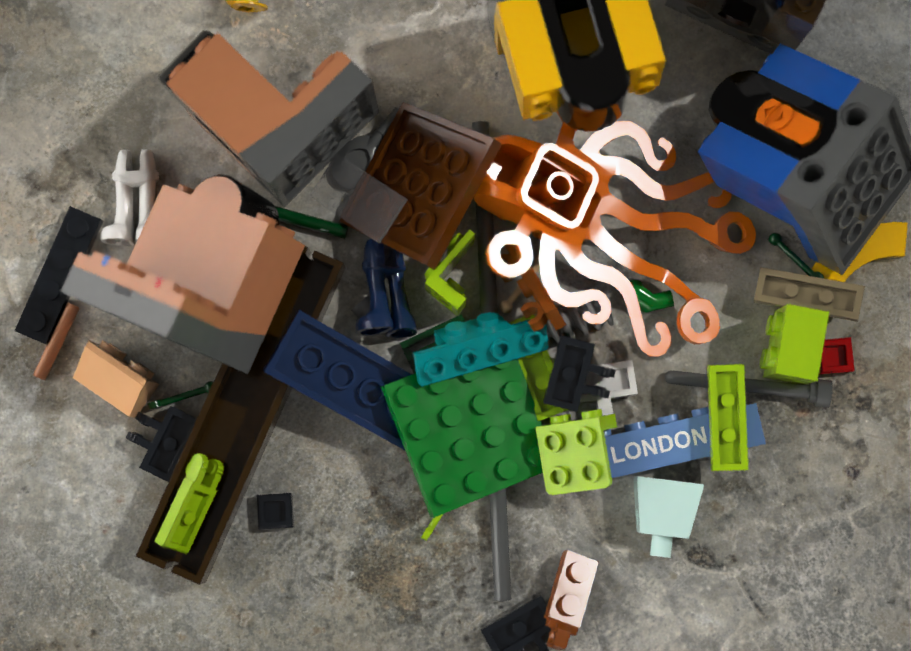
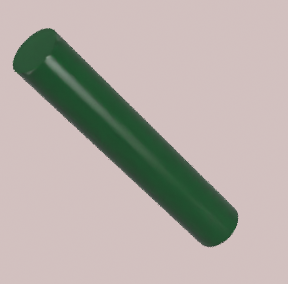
(312, 223)

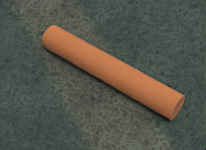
(56, 341)

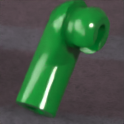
(652, 302)

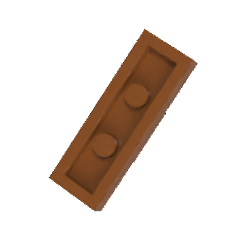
(532, 286)

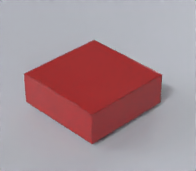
(837, 356)

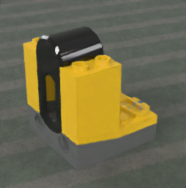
(577, 56)

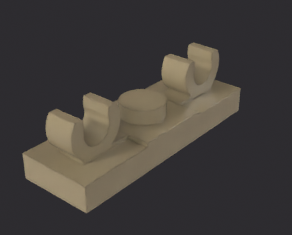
(783, 288)

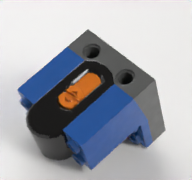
(810, 151)

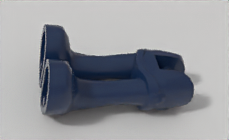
(380, 264)

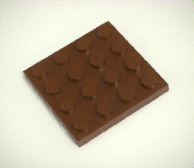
(438, 172)

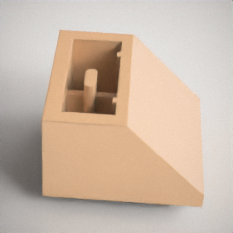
(113, 379)

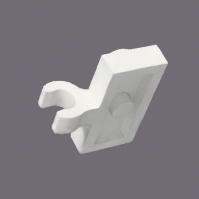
(620, 386)

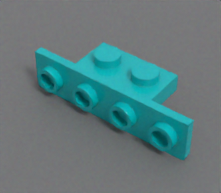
(475, 346)

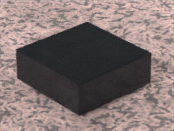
(275, 511)

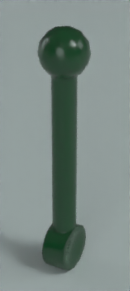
(776, 240)
(159, 403)

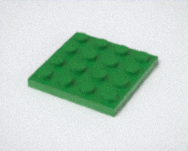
(467, 433)

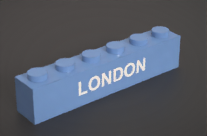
(669, 442)

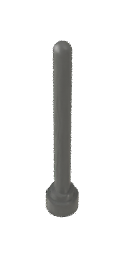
(817, 392)

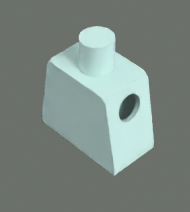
(665, 511)

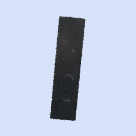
(46, 299)

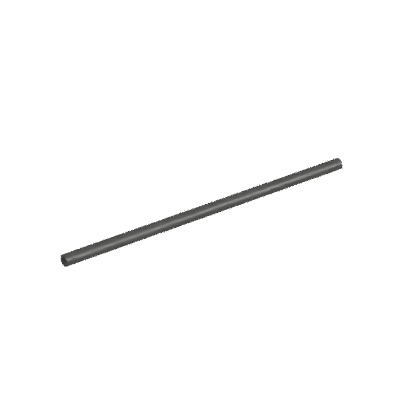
(498, 500)

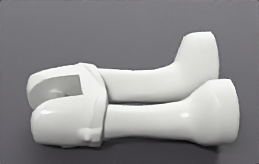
(125, 179)

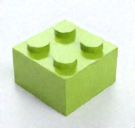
(794, 344)

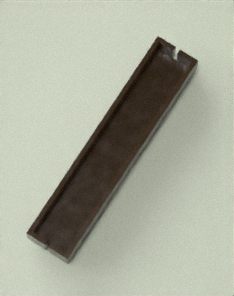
(238, 425)

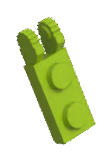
(190, 503)

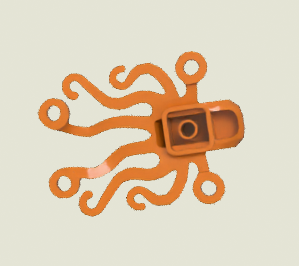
(560, 200)

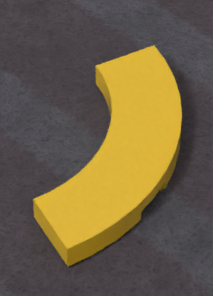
(886, 242)

